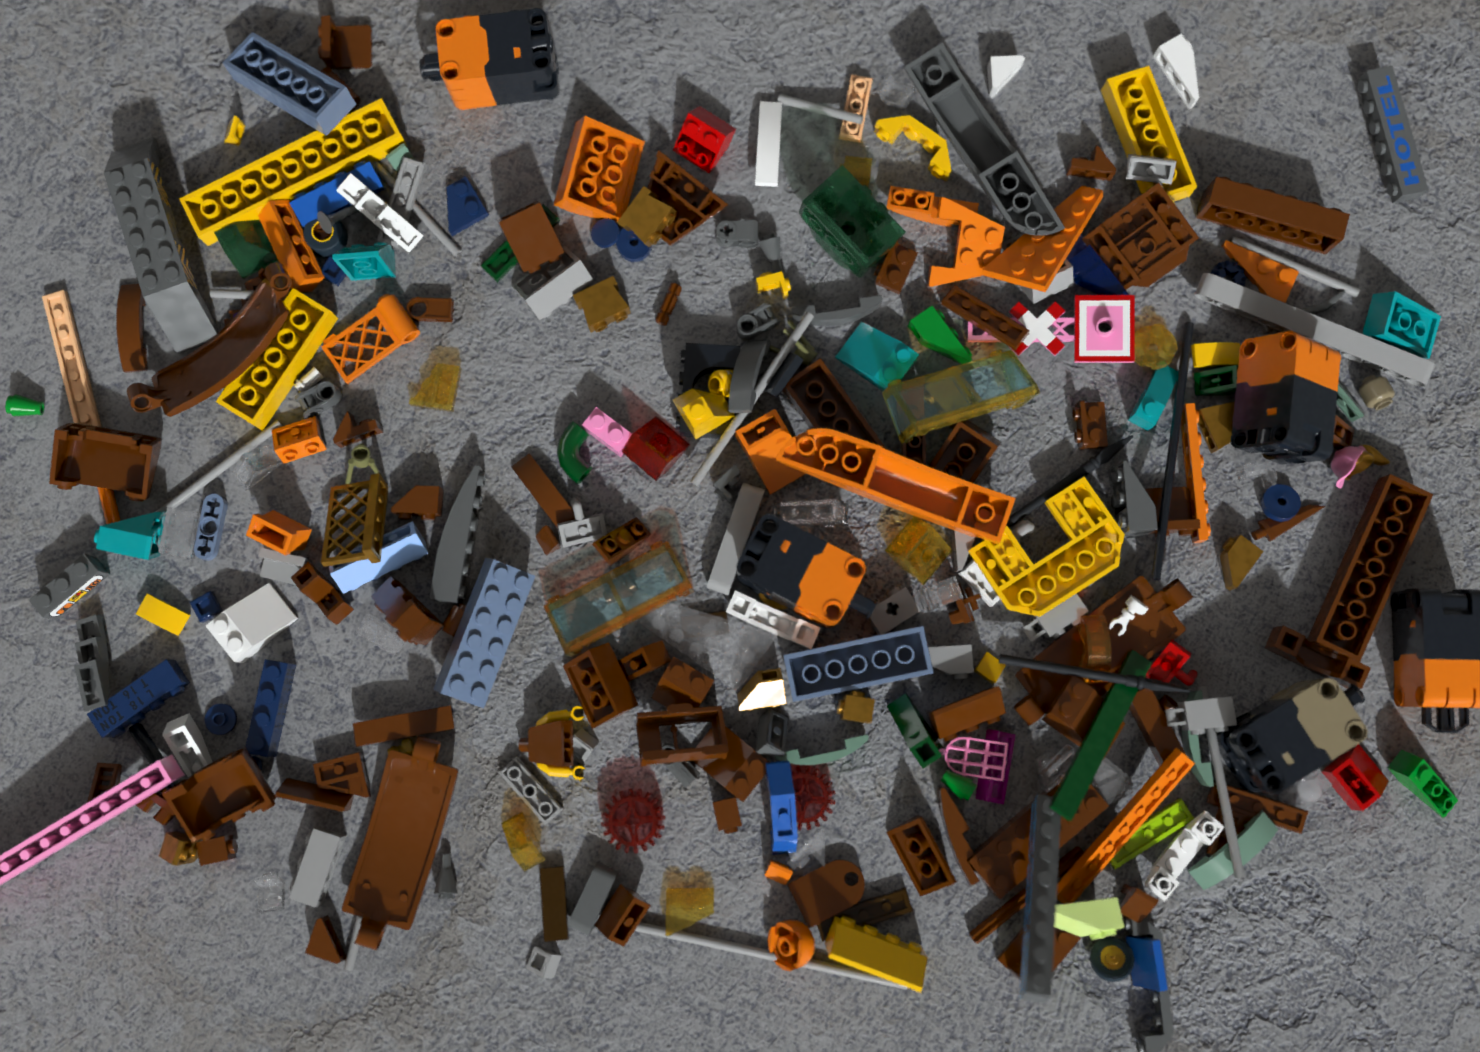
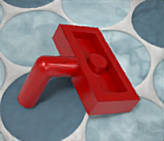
(1169, 664)

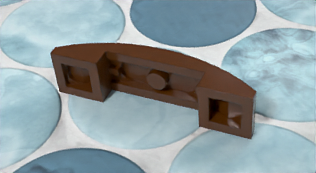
(130, 328)
(543, 490)

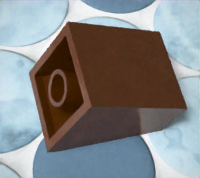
(531, 237)

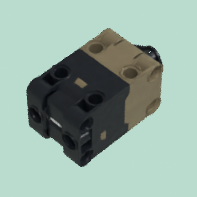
(1292, 734)

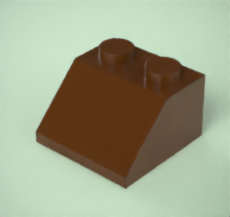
(682, 685)

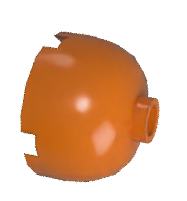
(791, 944)

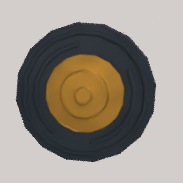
(1112, 959)

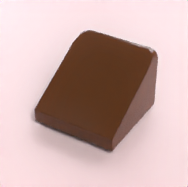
(547, 540)

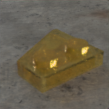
(439, 388)
(687, 907)

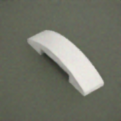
(772, 620)

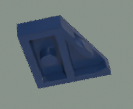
(463, 206)

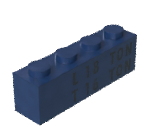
(139, 698)
(270, 708)

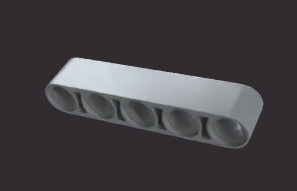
(735, 538)

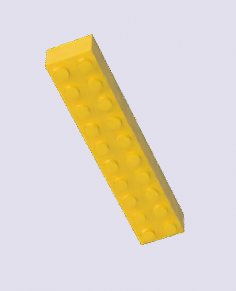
(293, 169)

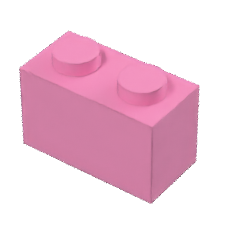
(607, 431)

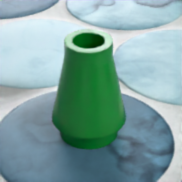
(23, 406)
(959, 784)

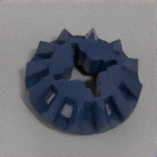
(1230, 268)

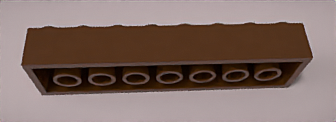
(1370, 567)

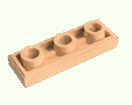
(857, 96)

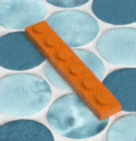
(1193, 463)

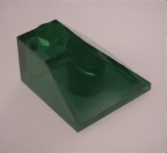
(246, 246)

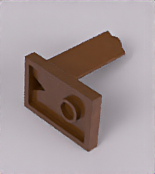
(1012, 955)

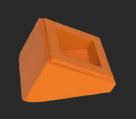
(778, 872)

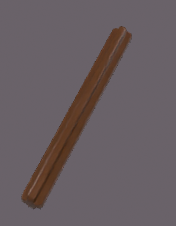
(1019, 901)

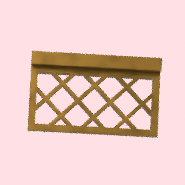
(373, 520)

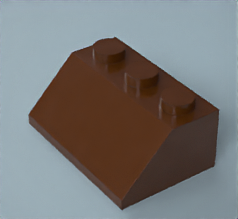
(600, 685)
(967, 713)

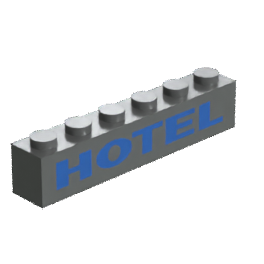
(1392, 134)

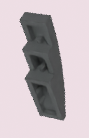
(93, 663)

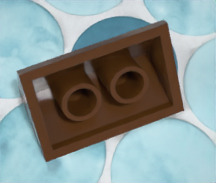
(921, 856)

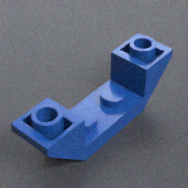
(782, 807)

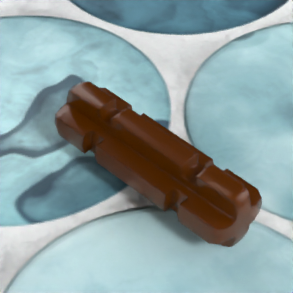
(668, 304)

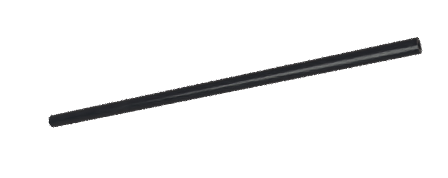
(1172, 452)

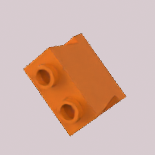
(278, 532)

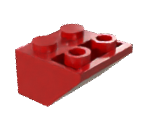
(703, 138)
(1356, 778)

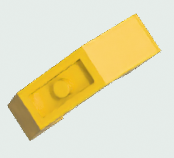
(890, 129)

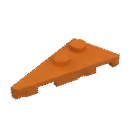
(1268, 275)

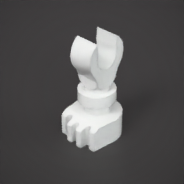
(1134, 606)

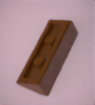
(311, 794)

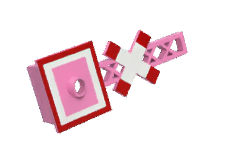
(1089, 342)

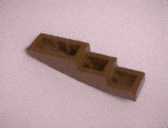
(403, 726)
(954, 827)

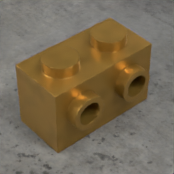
(856, 707)

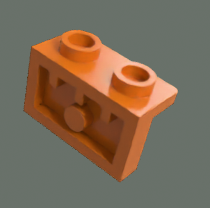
(298, 440)

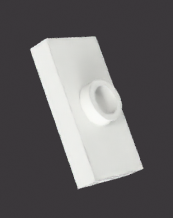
(978, 582)

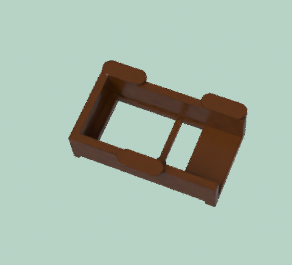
(649, 734)

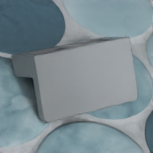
(280, 566)

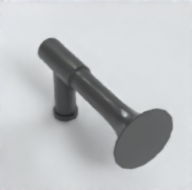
(327, 221)

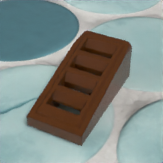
(114, 780)

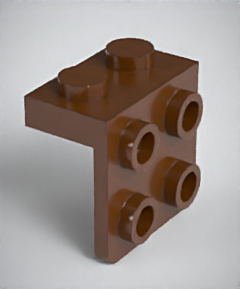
(345, 45)
(1180, 512)

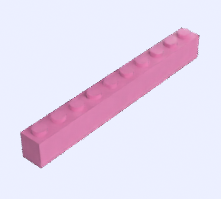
(88, 817)

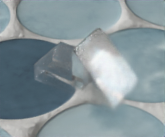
(939, 594)
(813, 845)

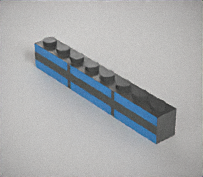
(1040, 902)

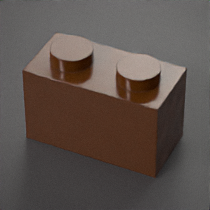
(622, 915)

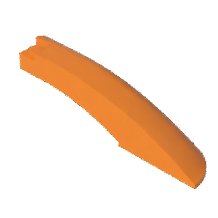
(899, 482)

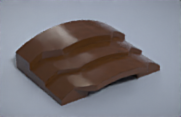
(1143, 239)

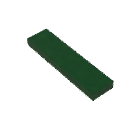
(503, 259)

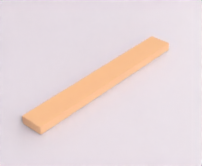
(71, 358)

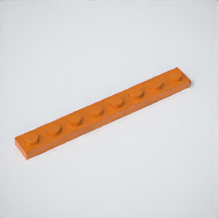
(1123, 826)

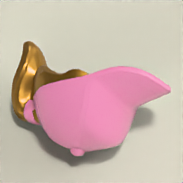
(1354, 460)

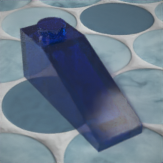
(1094, 275)

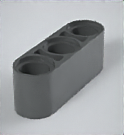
(592, 898)

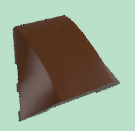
(685, 194)

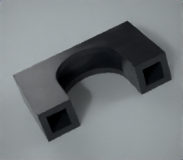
(699, 361)

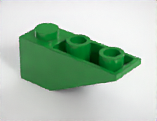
(936, 335)
(1422, 782)

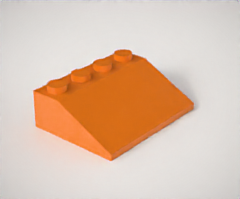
(598, 171)

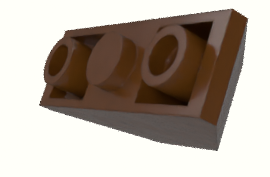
(621, 541)

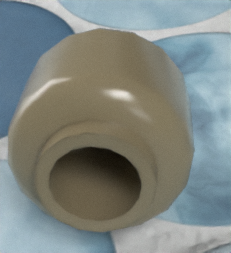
(1376, 392)

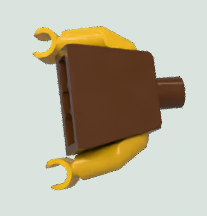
(551, 743)

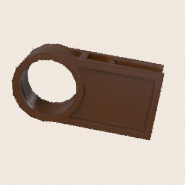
(436, 309)

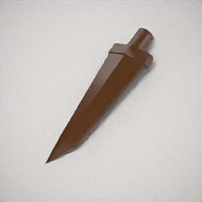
(1272, 529)

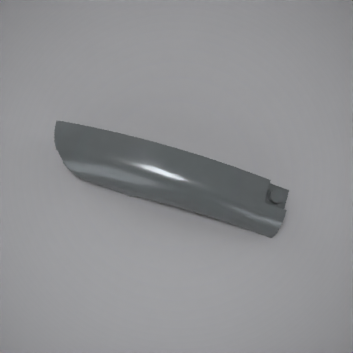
(982, 144)

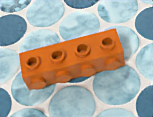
(290, 246)

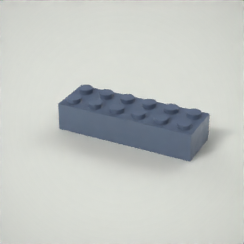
(289, 83)
(484, 632)
(858, 664)

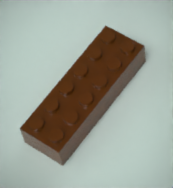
(1272, 215)
(826, 404)
(1004, 856)

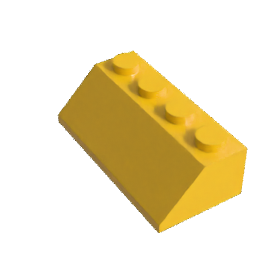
(877, 953)

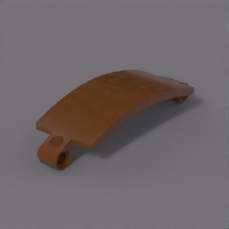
(223, 356)
(1143, 634)
(400, 841)

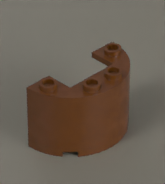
(219, 794)

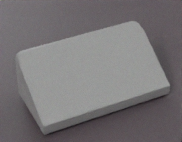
(1150, 168)

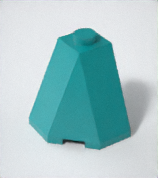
(132, 536)

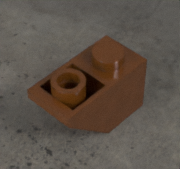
(420, 501)

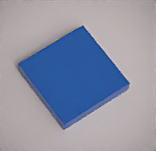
(1148, 963)

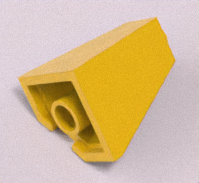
(702, 411)

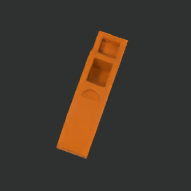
(922, 205)

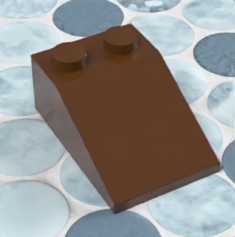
(965, 451)
(1075, 710)
(740, 769)

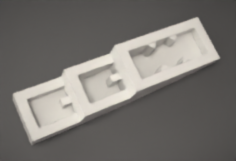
(768, 144)
(379, 212)

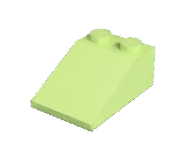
(1090, 918)

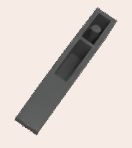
(457, 543)

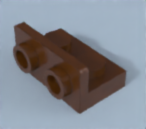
(895, 268)
(1091, 425)

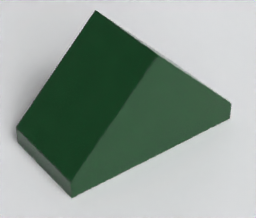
(1216, 381)

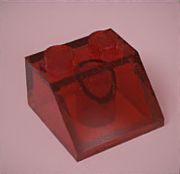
(655, 448)

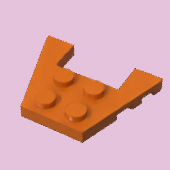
(976, 246)

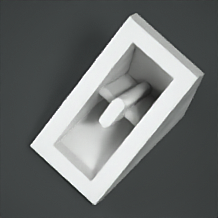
(1001, 70)

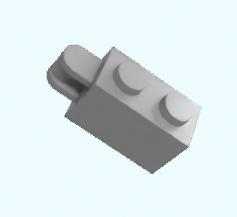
(1055, 620)
(1203, 714)

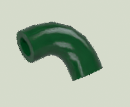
(569, 454)

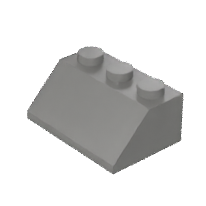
(553, 284)

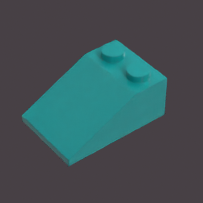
(367, 262)
(1402, 323)
(876, 356)

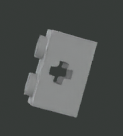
(905, 607)

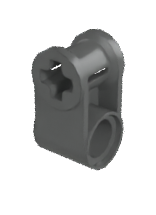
(740, 234)
(760, 319)
(314, 399)

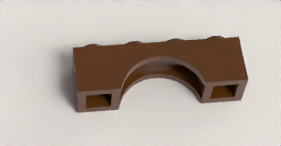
(1299, 650)

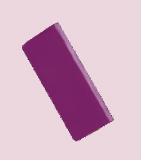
(989, 789)

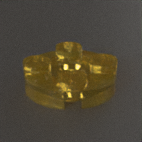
(1162, 338)

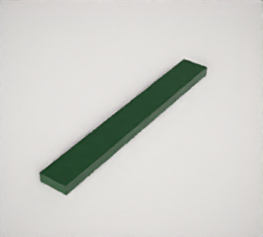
(1098, 739)

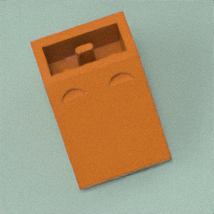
(762, 443)

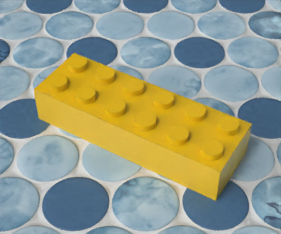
(1146, 126)
(270, 378)

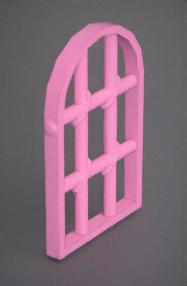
(986, 752)

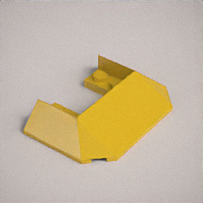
(1083, 560)

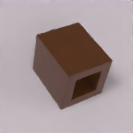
(727, 815)
(217, 850)

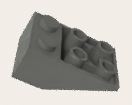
(1132, 504)

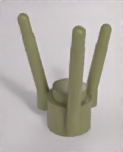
(804, 350)
(361, 458)

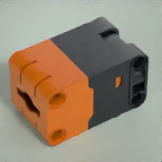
(1286, 398)

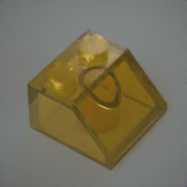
(918, 549)

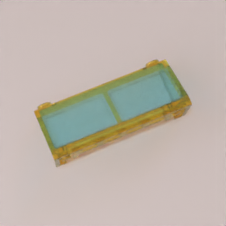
(958, 394)

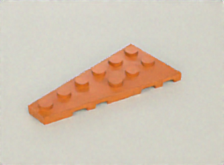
(1037, 259)

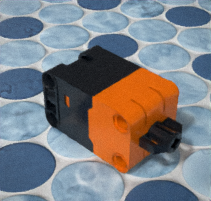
(494, 59)
(802, 572)
(1437, 654)

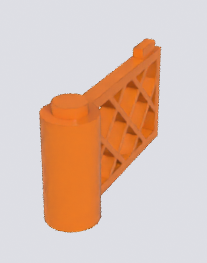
(391, 317)

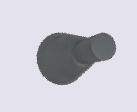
(771, 248)
(445, 884)

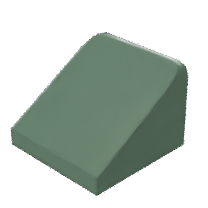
(396, 156)

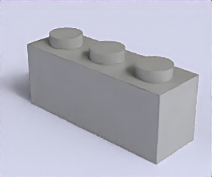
(316, 866)

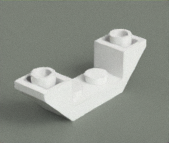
(1180, 852)

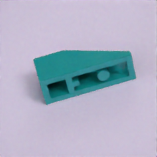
(1154, 398)

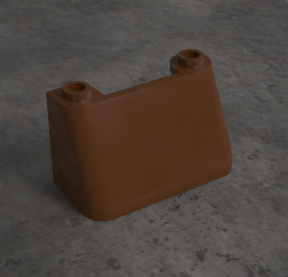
(104, 459)

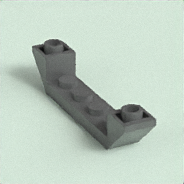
(1162, 1018)

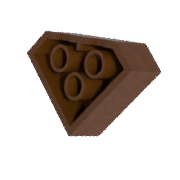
(406, 613)

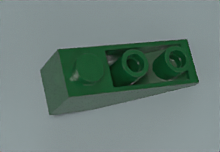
(916, 731)

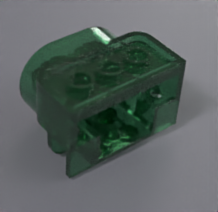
(848, 205)

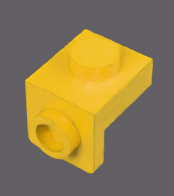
(769, 281)

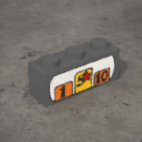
(69, 587)

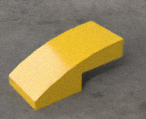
(1215, 354)
(162, 614)

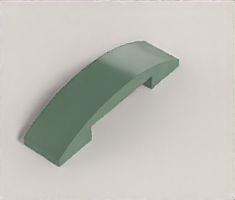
(850, 745)
(1201, 770)
(1251, 841)

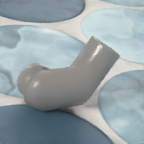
(1022, 528)

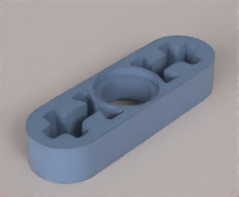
(204, 519)

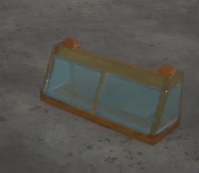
(617, 598)

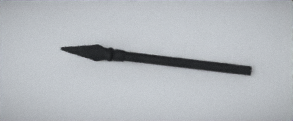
(1090, 465)
(1128, 680)

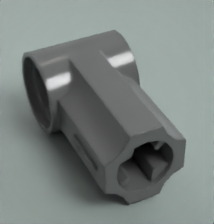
(683, 771)

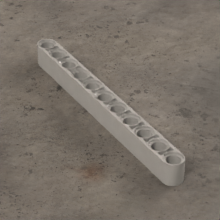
(1289, 318)

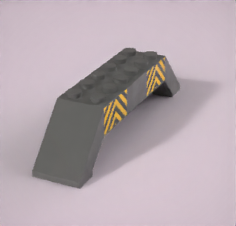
(157, 245)

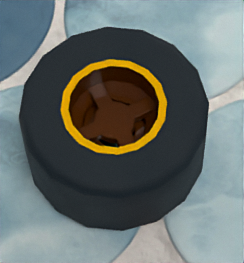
(317, 241)

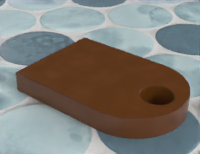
(825, 893)

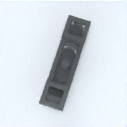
(833, 318)
(745, 375)

